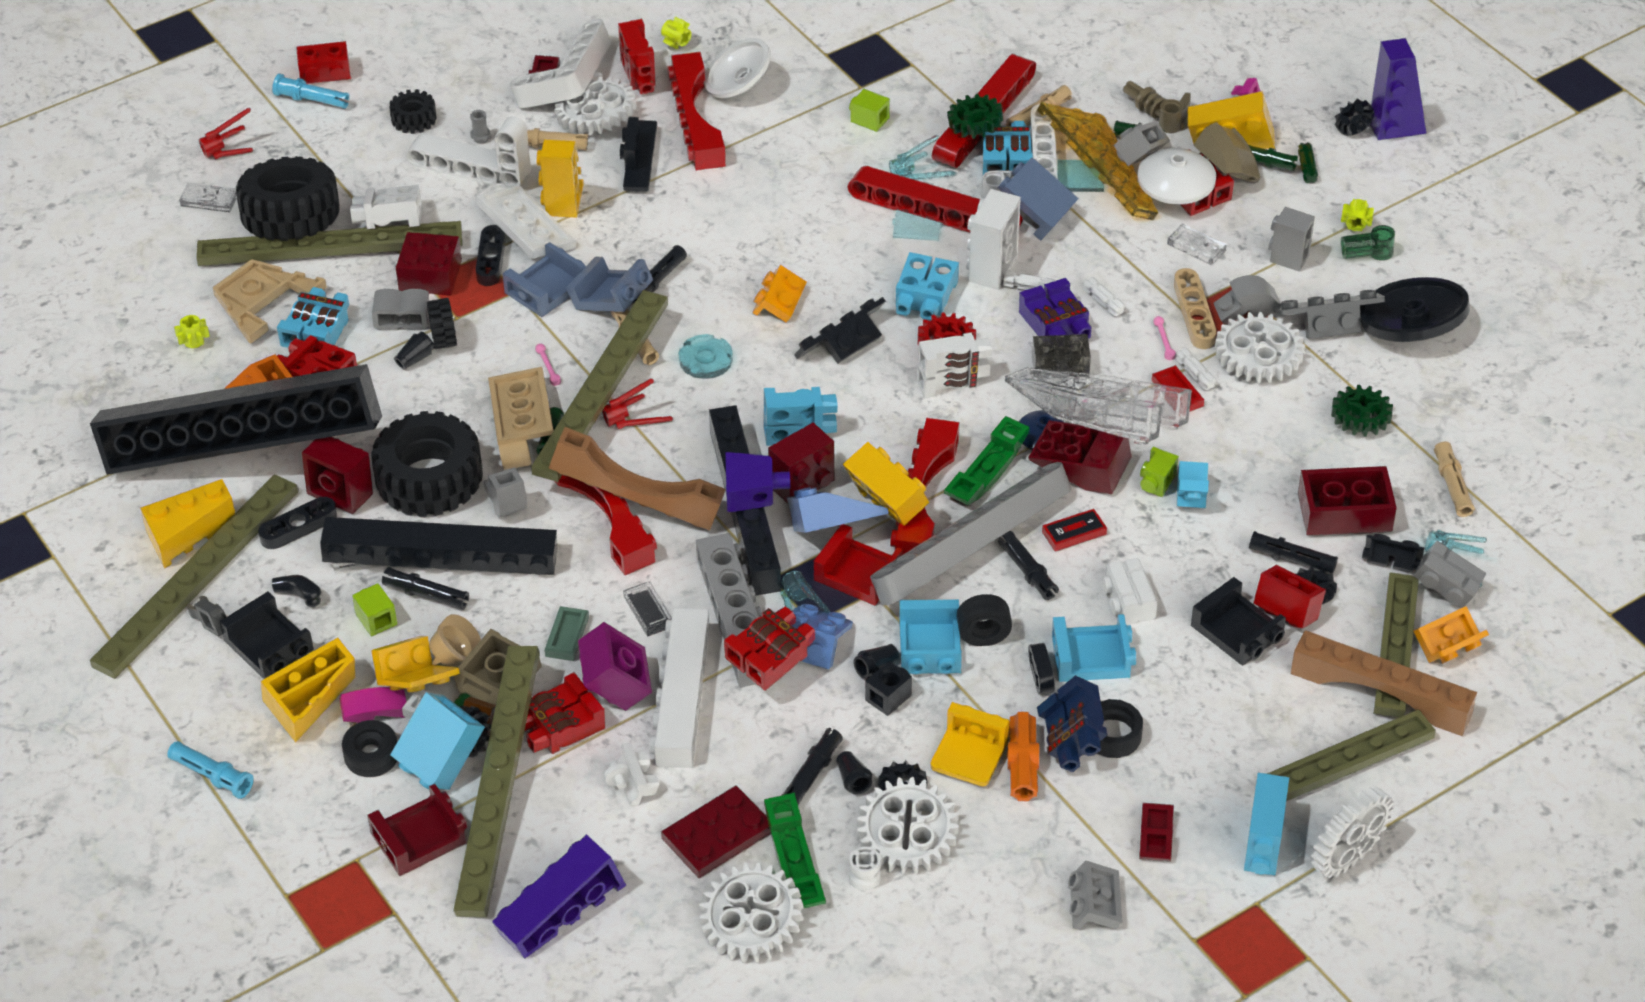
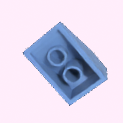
(821, 510)

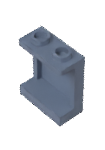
(1041, 195)
(545, 282)
(606, 289)

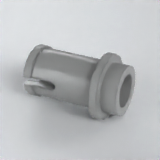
(479, 131)

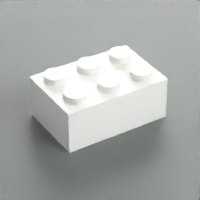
(993, 238)

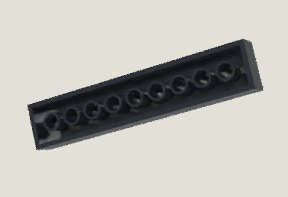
(236, 419)

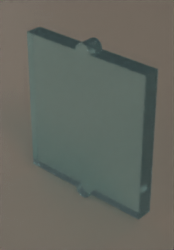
(1078, 176)
(915, 226)

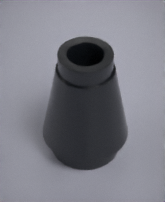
(415, 350)
(873, 659)
(854, 773)

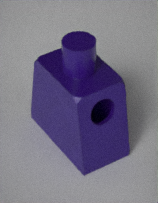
(751, 481)

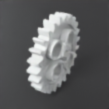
(598, 108)
(1259, 347)
(936, 827)
(1352, 832)
(751, 912)

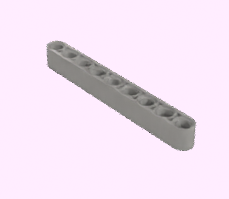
(970, 533)

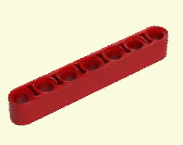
(1005, 87)
(915, 196)

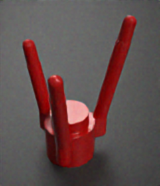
(213, 142)
(616, 410)

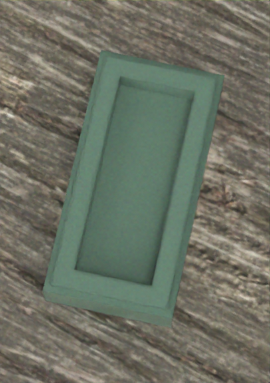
(566, 632)

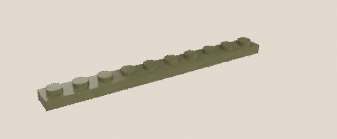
(320, 245)
(604, 376)
(193, 577)
(496, 782)

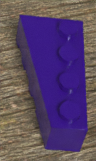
(1397, 93)
(558, 896)

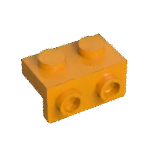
(780, 293)
(1448, 634)

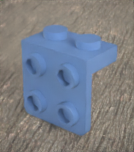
(827, 629)

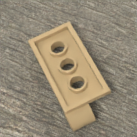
(510, 417)

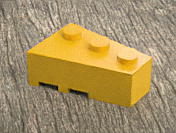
(186, 519)

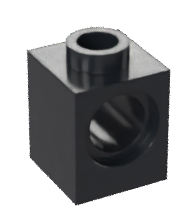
(888, 688)

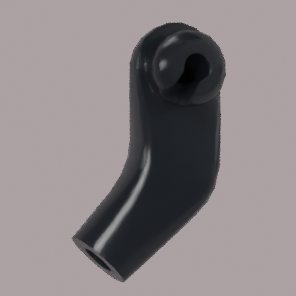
(300, 586)

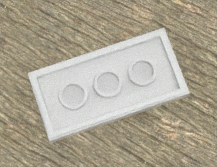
(524, 221)

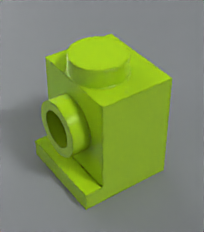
(1158, 471)

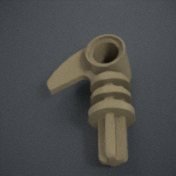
(1168, 111)

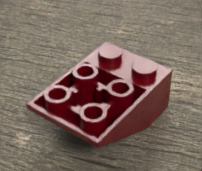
(1089, 456)

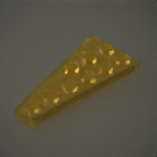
(1094, 144)

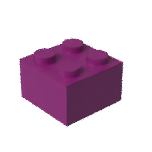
(614, 666)

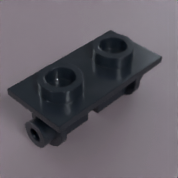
(1381, 547)

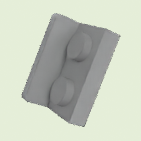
(1095, 896)

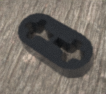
(1041, 668)

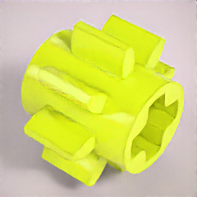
(676, 32)
(1357, 215)
(191, 331)

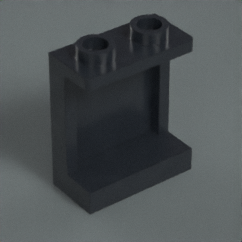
(1236, 623)
(265, 636)

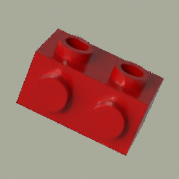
(323, 62)
(1289, 595)

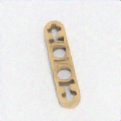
(1195, 308)

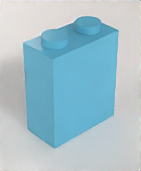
(437, 741)
(1266, 824)

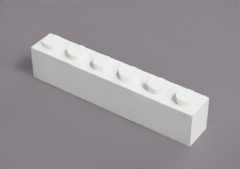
(681, 688)

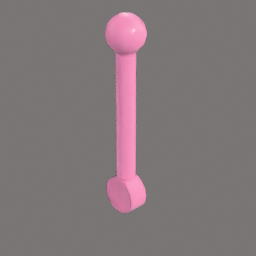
(1169, 353)
(554, 378)

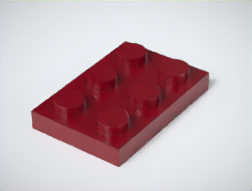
(716, 831)

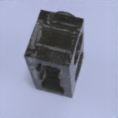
(1062, 353)

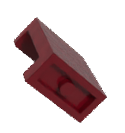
(419, 831)

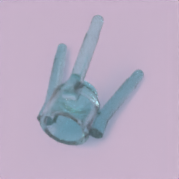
(904, 164)
(1448, 540)
(798, 589)

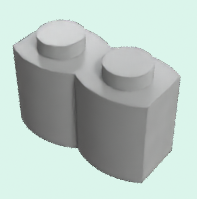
(400, 309)

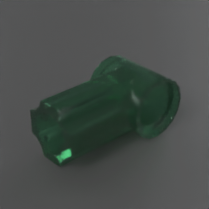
(1376, 244)

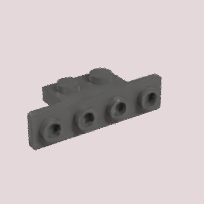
(1331, 316)

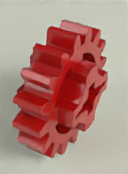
(944, 327)

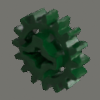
(975, 116)
(1362, 410)

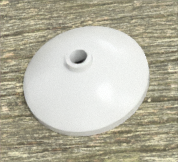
(737, 68)
(1176, 176)

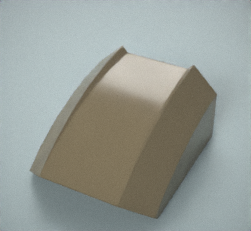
(1228, 152)
(484, 667)

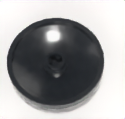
(1416, 309)

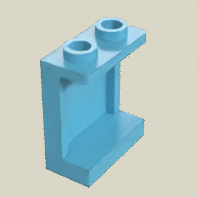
(930, 636)
(1093, 650)

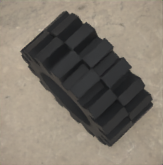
(403, 117)
(441, 323)

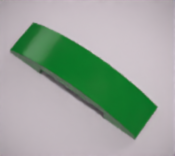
(990, 464)
(792, 848)

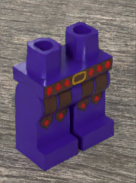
(1054, 310)

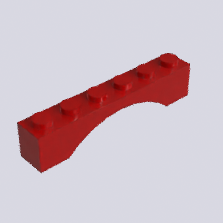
(705, 141)
(936, 450)
(629, 542)

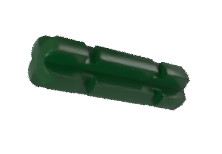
(1307, 162)

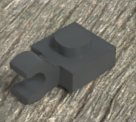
(208, 614)

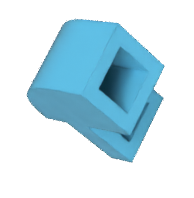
(1192, 484)

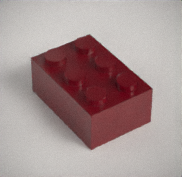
(1346, 500)

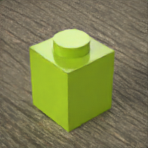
(869, 110)
(374, 609)

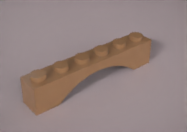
(583, 460)
(1440, 701)

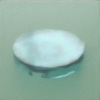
(705, 356)

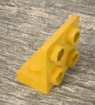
(409, 665)

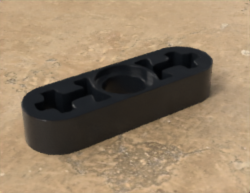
(494, 263)
(276, 525)

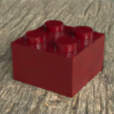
(429, 263)
(807, 457)
(337, 472)

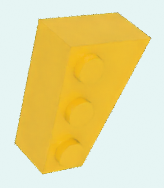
(1244, 113)
(560, 178)
(886, 483)
(308, 686)

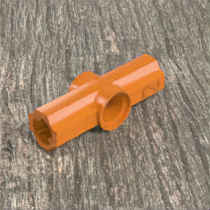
(1023, 756)

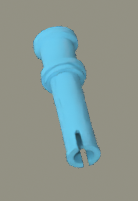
(299, 89)
(220, 773)

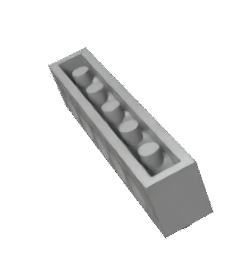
(728, 589)

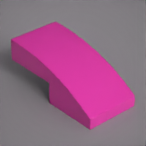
(372, 702)

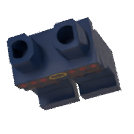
(1073, 722)

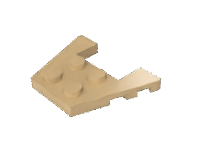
(255, 287)

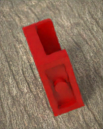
(849, 565)

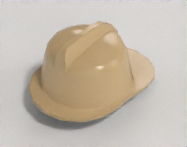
(453, 641)

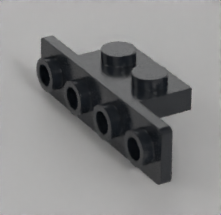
(638, 153)
(847, 337)

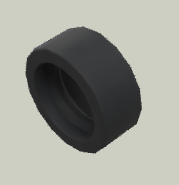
(1125, 712)

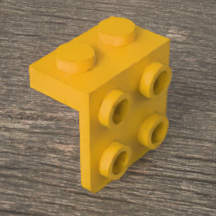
(971, 744)

